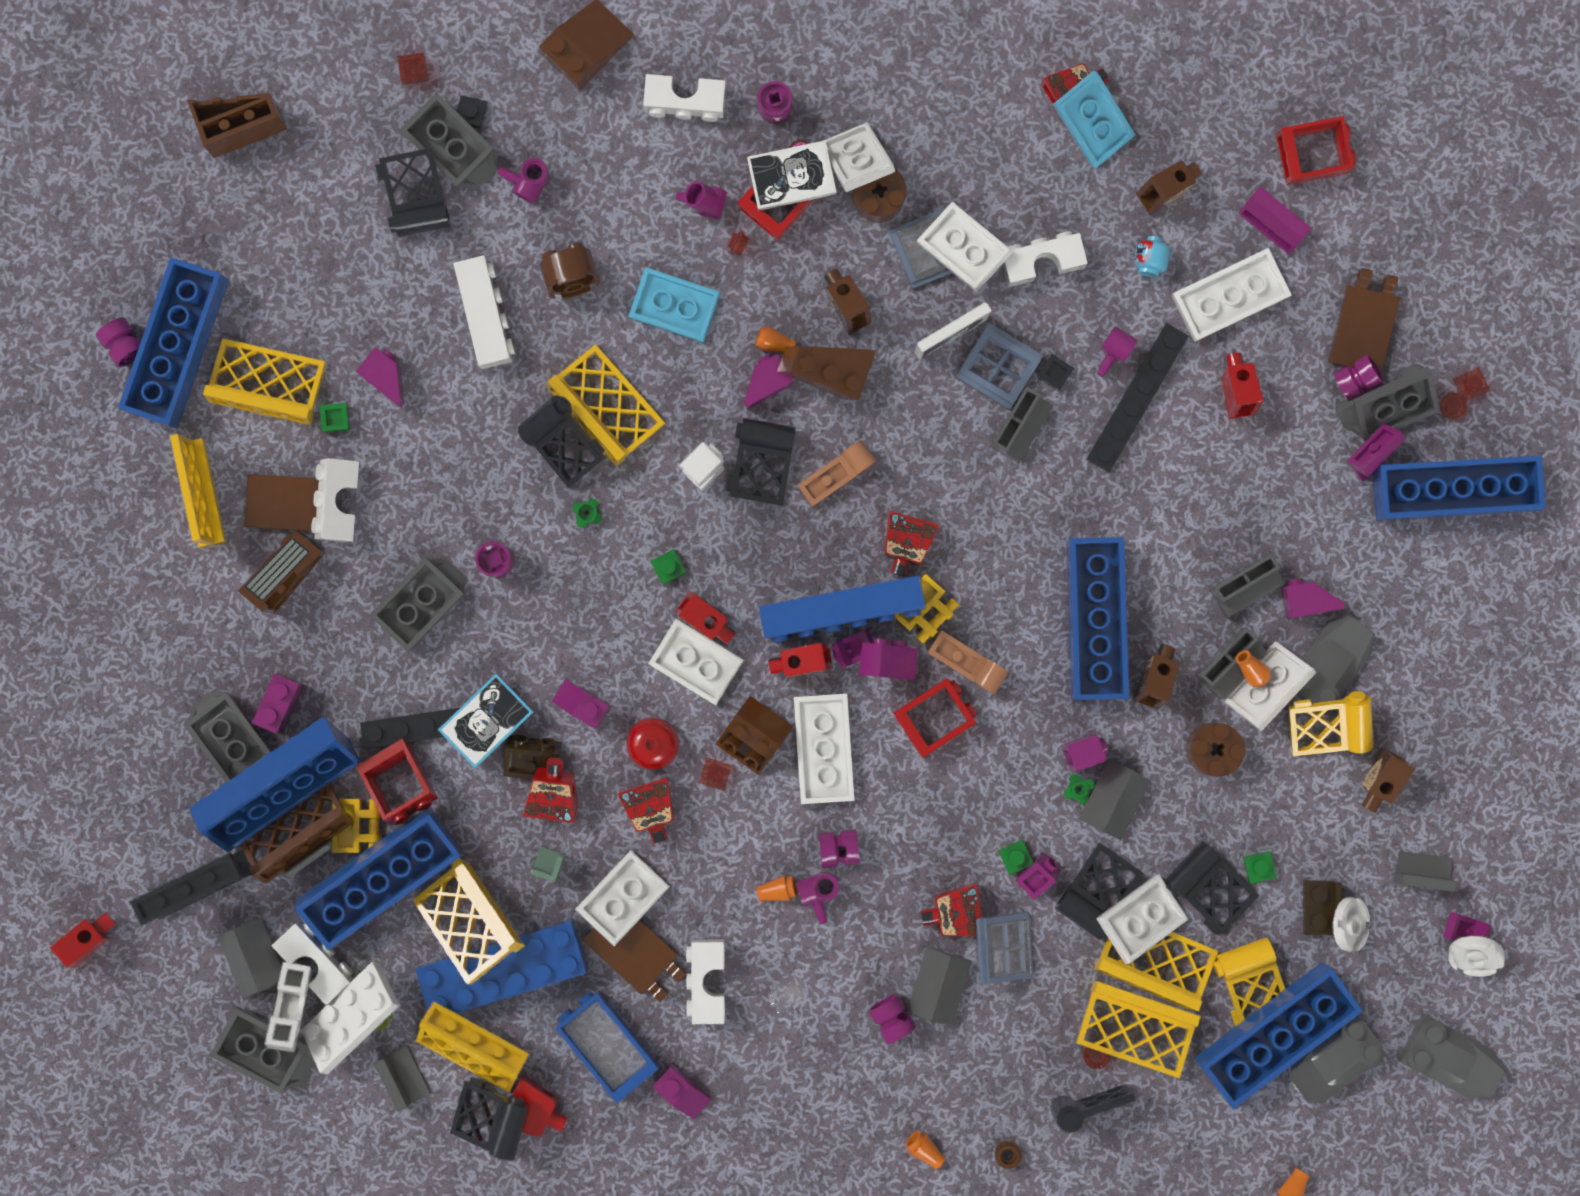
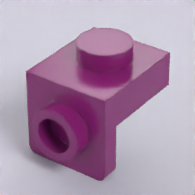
(849, 649)
(1462, 926)

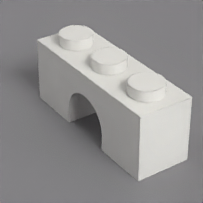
(706, 102)
(1065, 251)
(703, 465)
(330, 522)
(331, 975)
(705, 1005)
(289, 1007)

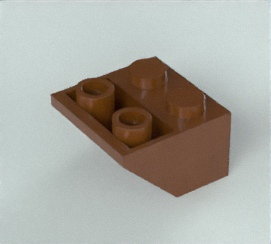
(754, 735)

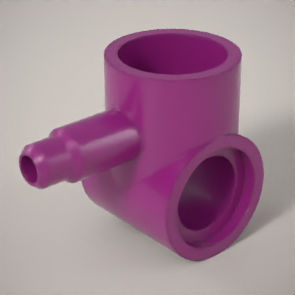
(524, 186)
(705, 199)
(1116, 348)
(812, 896)

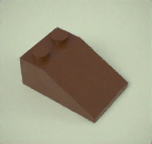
(585, 43)

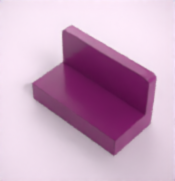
(1375, 451)

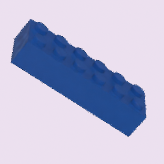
(173, 343)
(1459, 488)
(842, 607)
(1097, 618)
(274, 785)
(378, 878)
(547, 958)
(1278, 1034)

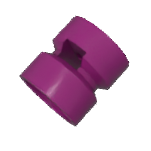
(774, 102)
(119, 338)
(1361, 377)
(494, 559)
(829, 848)
(892, 1019)

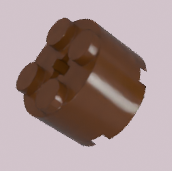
(885, 208)
(569, 271)
(1230, 751)

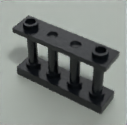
(191, 887)

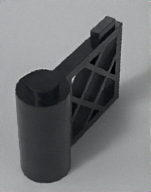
(416, 215)
(549, 422)
(765, 439)
(1195, 873)
(1082, 906)
(1071, 1113)
(504, 1126)

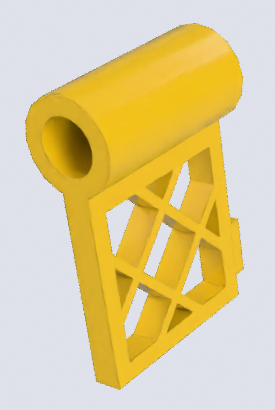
(1353, 720)
(1244, 963)

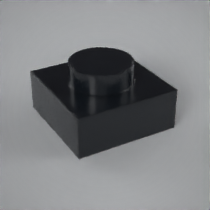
(472, 110)
(1055, 372)

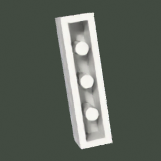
(483, 312)

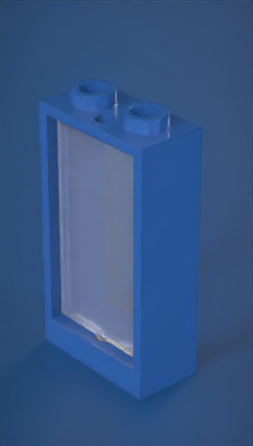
(606, 1045)

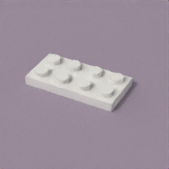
(1231, 295)
(824, 748)
(350, 1018)

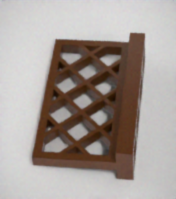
(300, 842)

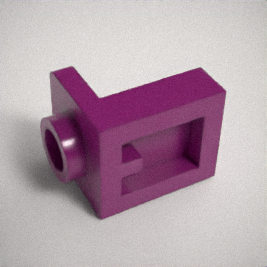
(1039, 875)

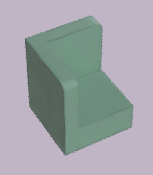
(548, 864)

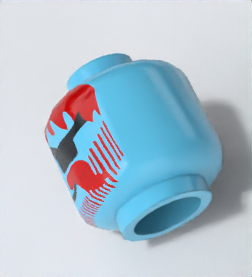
(1151, 256)

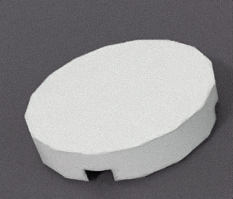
(1350, 924)
(1476, 956)

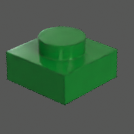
(334, 417)
(668, 567)
(1015, 857)
(1259, 867)

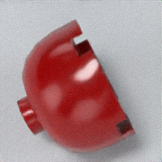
(652, 743)

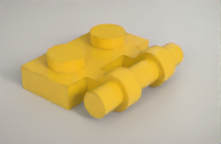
(932, 595)
(350, 839)

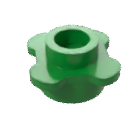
(593, 517)
(1071, 791)

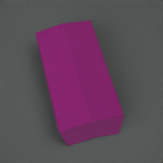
(1274, 220)

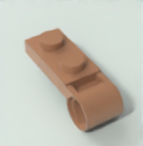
(837, 473)
(968, 662)

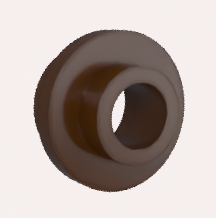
(1007, 1163)

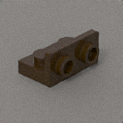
(527, 754)
(1319, 905)

